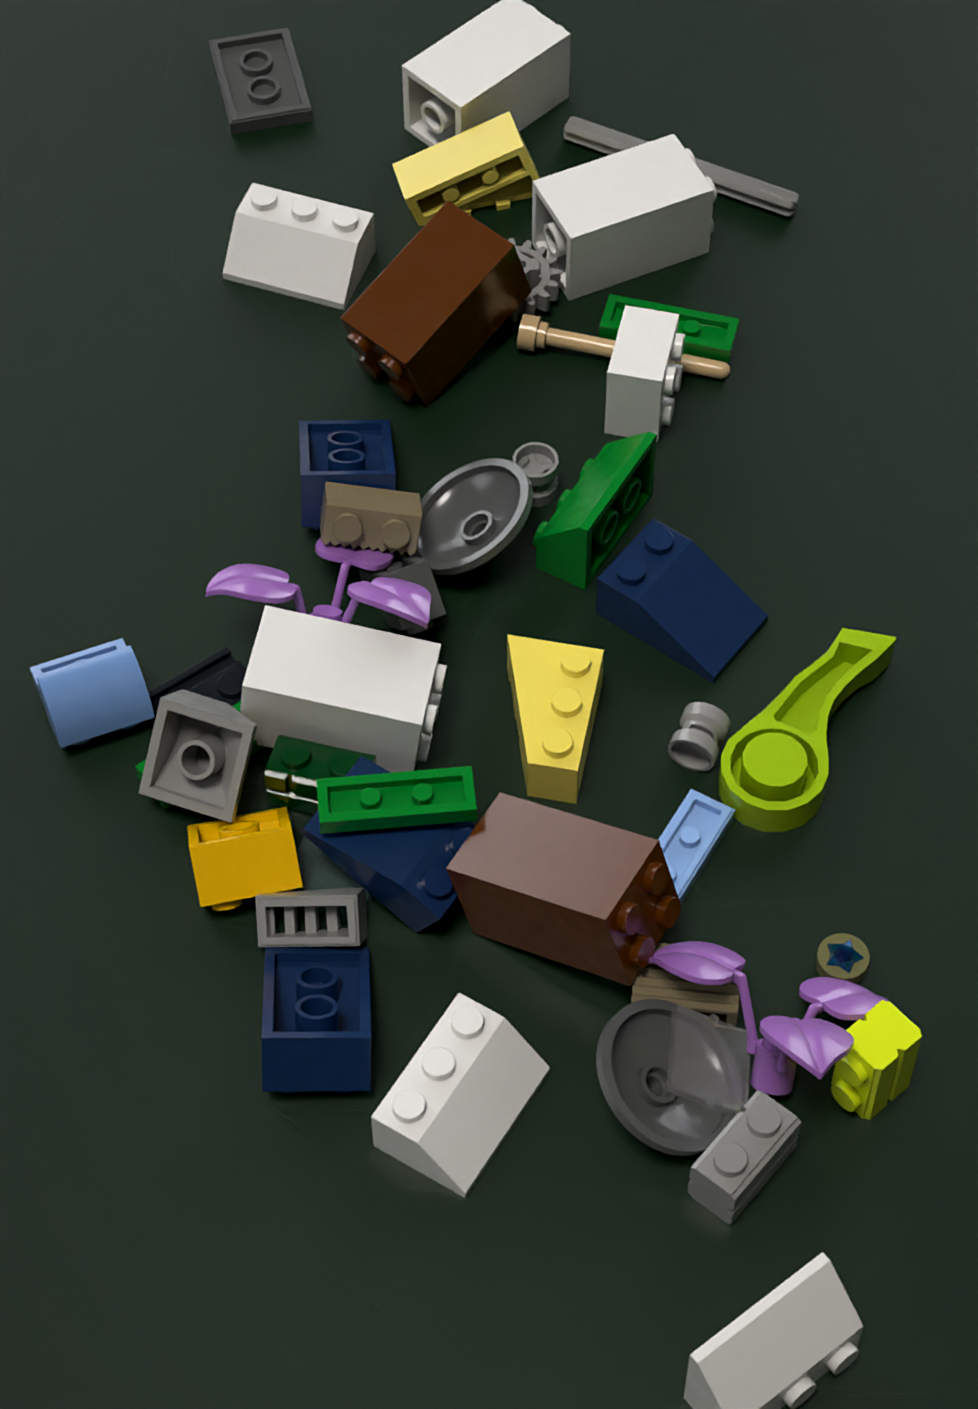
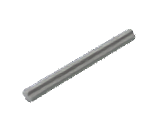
(726, 181)

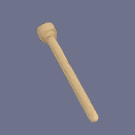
(537, 334)

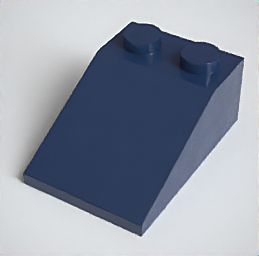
(345, 454)
(678, 601)
(397, 864)
(316, 1020)

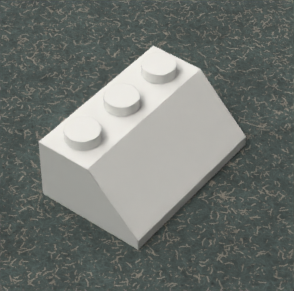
(299, 246)
(459, 1096)
(778, 1345)

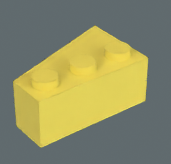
(469, 170)
(555, 711)

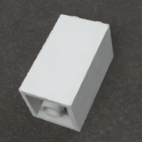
(485, 68)
(623, 215)
(343, 687)

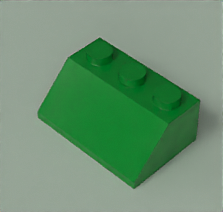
(597, 510)

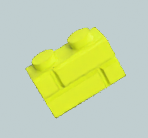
(879, 1061)

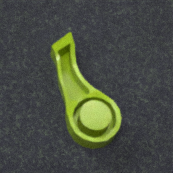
(780, 760)

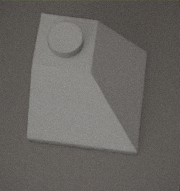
(198, 754)

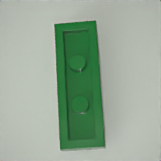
(706, 333)
(396, 799)

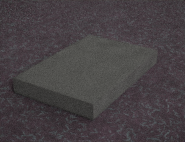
(260, 81)

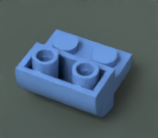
(93, 692)

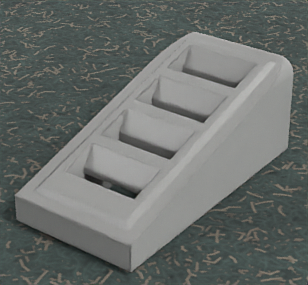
(332, 936)

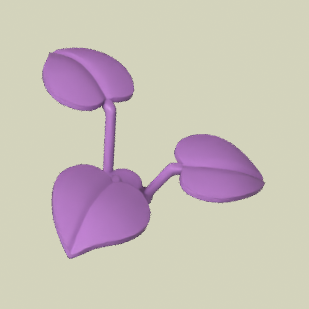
(272, 586)
(785, 1040)

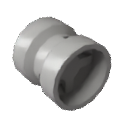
(541, 467)
(698, 739)

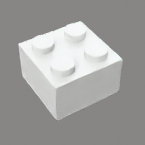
(643, 372)

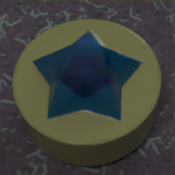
(843, 958)

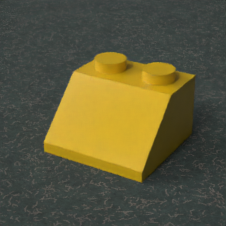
(243, 858)

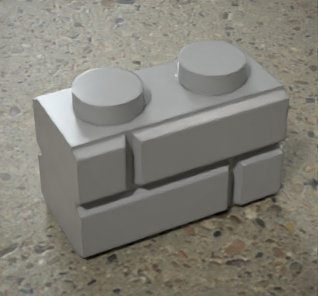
(744, 1157)

